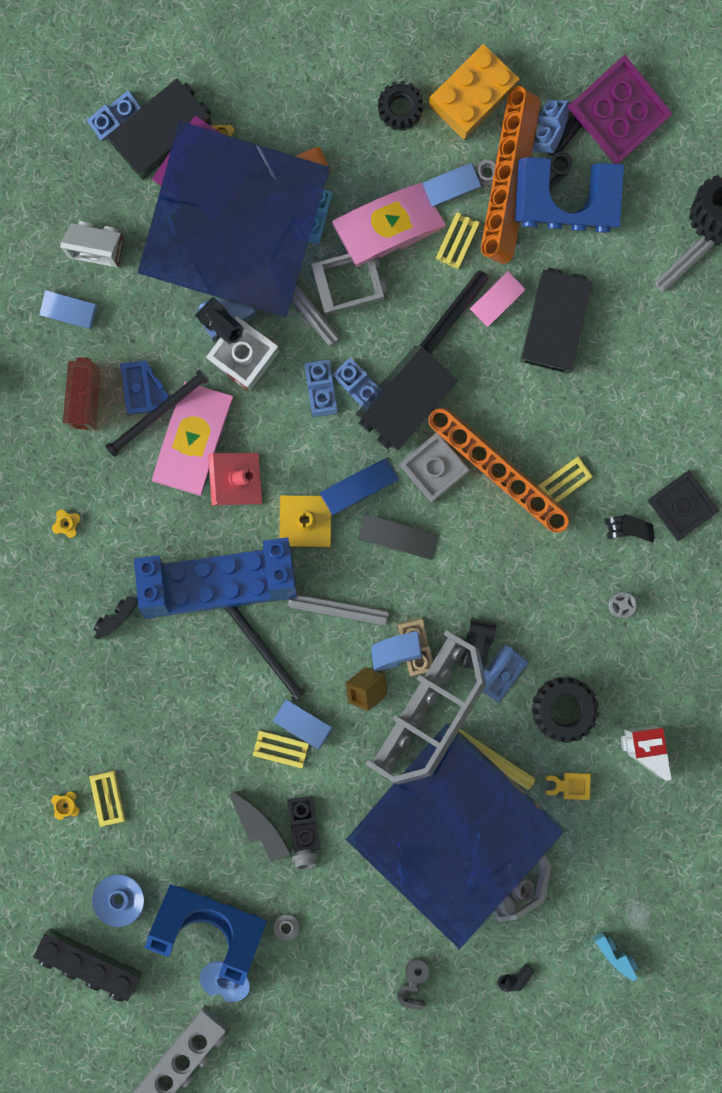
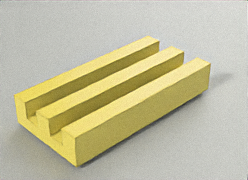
(466, 221)
(583, 468)
(259, 743)
(112, 820)

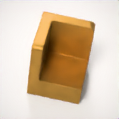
(366, 688)

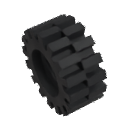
(400, 91)

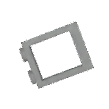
(337, 262)

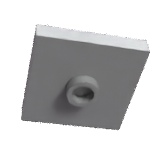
(434, 467)

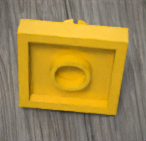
(305, 521)

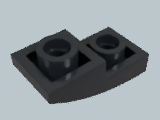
(109, 624)
(303, 824)

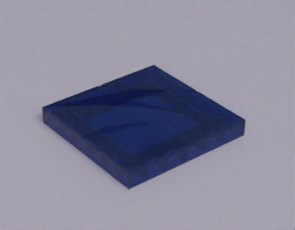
(233, 219)
(456, 838)

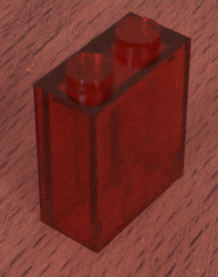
(82, 394)

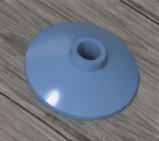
(104, 900)
(215, 985)

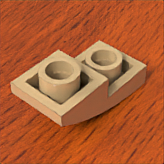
(419, 665)

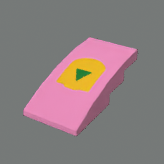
(388, 224)
(191, 438)

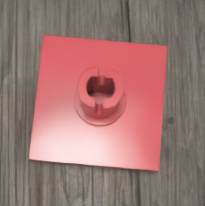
(235, 479)

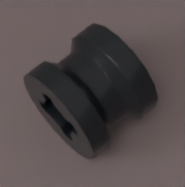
(615, 527)

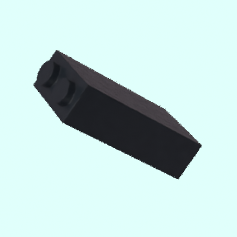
(149, 133)
(556, 320)
(405, 398)

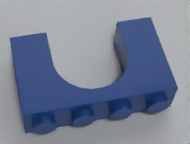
(536, 205)
(185, 907)

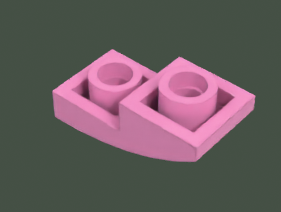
(497, 298)

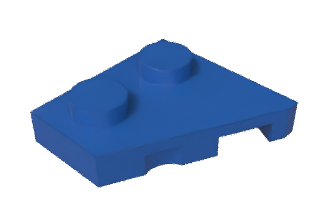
(141, 388)

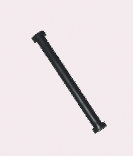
(155, 414)
(265, 652)

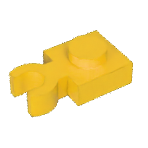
(573, 785)

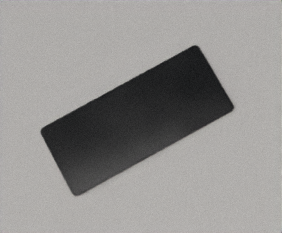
(638, 528)

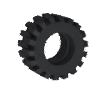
(705, 214)
(585, 720)

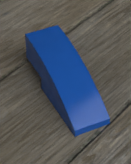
(358, 486)

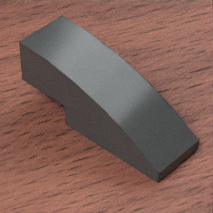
(397, 537)
(260, 826)

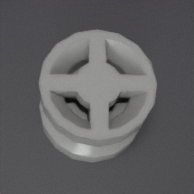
(626, 606)

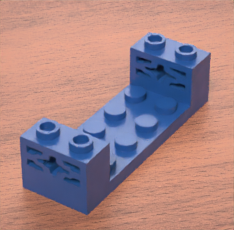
(215, 581)

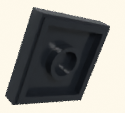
(683, 505)

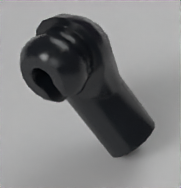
(515, 982)

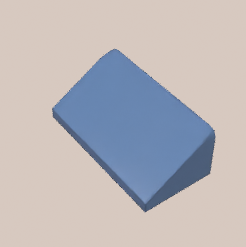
(503, 672)

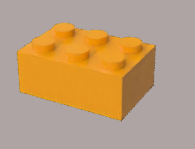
(473, 91)

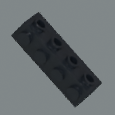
(88, 965)

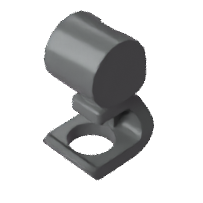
(416, 972)

